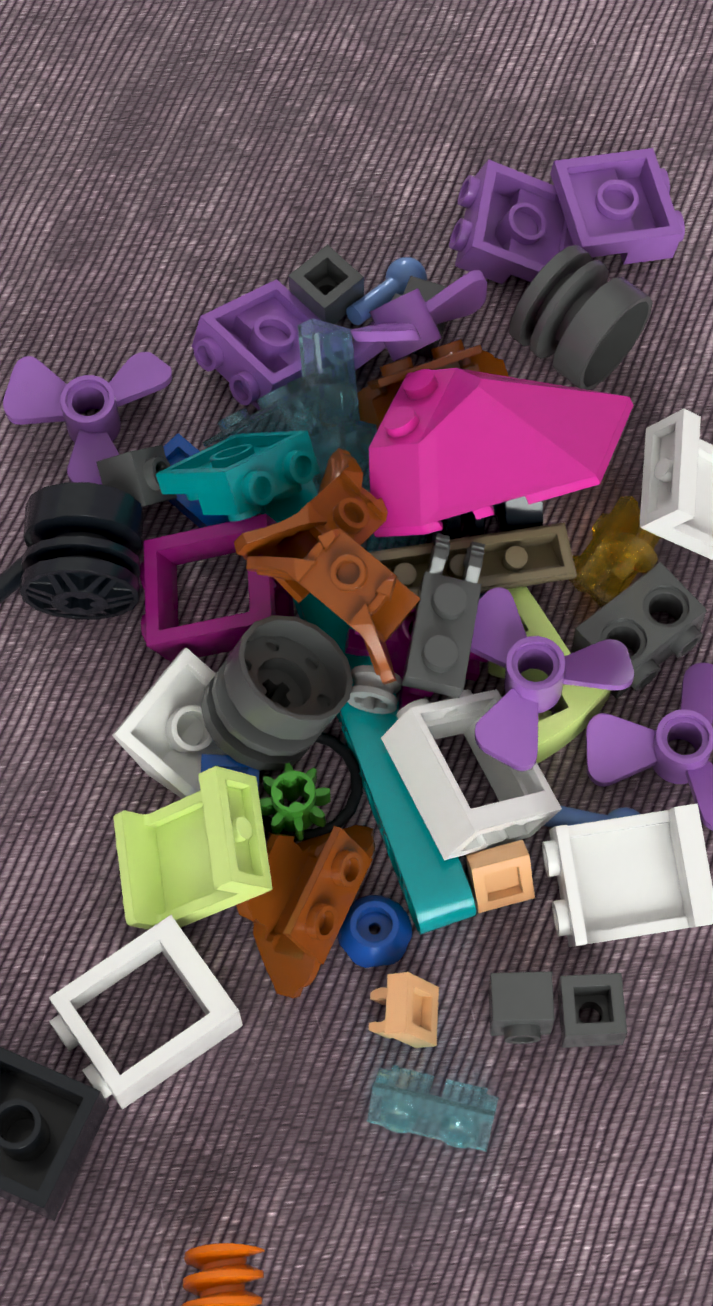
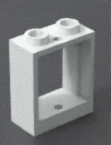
(458, 830)
(220, 1020)

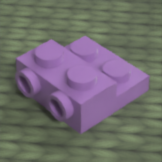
(619, 205)
(508, 224)
(253, 341)

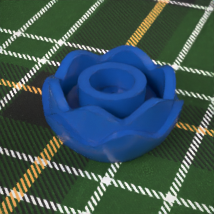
(375, 949)

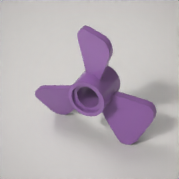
(411, 322)
(42, 397)
(511, 725)
(624, 748)

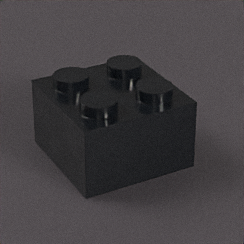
(43, 1132)

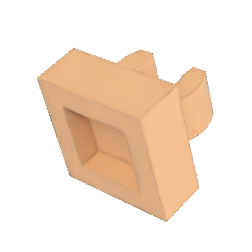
(500, 876)
(410, 1010)

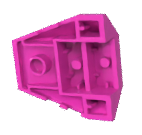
(483, 439)

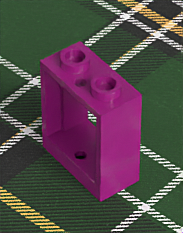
(159, 580)

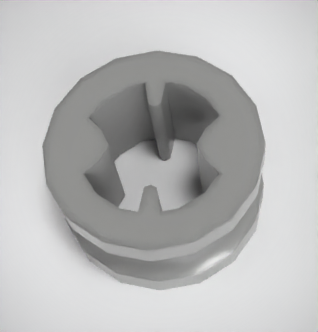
(370, 693)

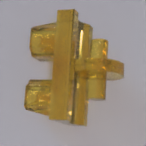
(615, 553)

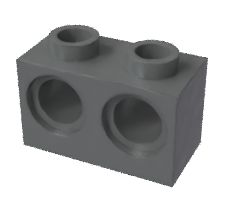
(630, 622)

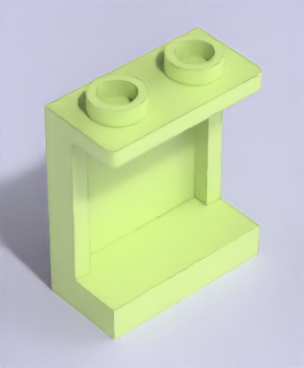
(194, 852)

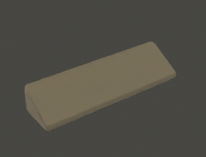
(508, 562)

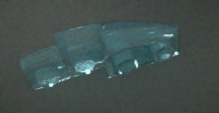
(330, 372)

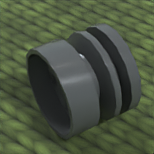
(580, 317)
(276, 692)

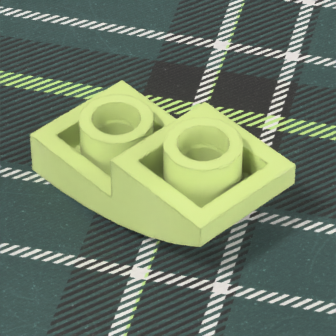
(572, 716)

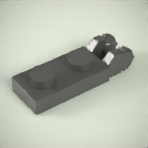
(444, 622)

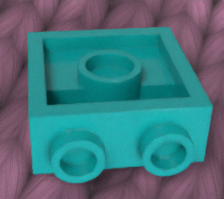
(243, 472)

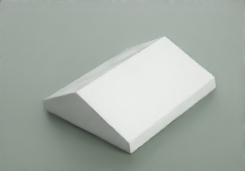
(168, 726)

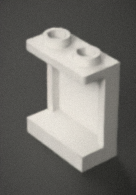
(678, 483)
(630, 876)

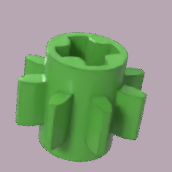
(290, 786)

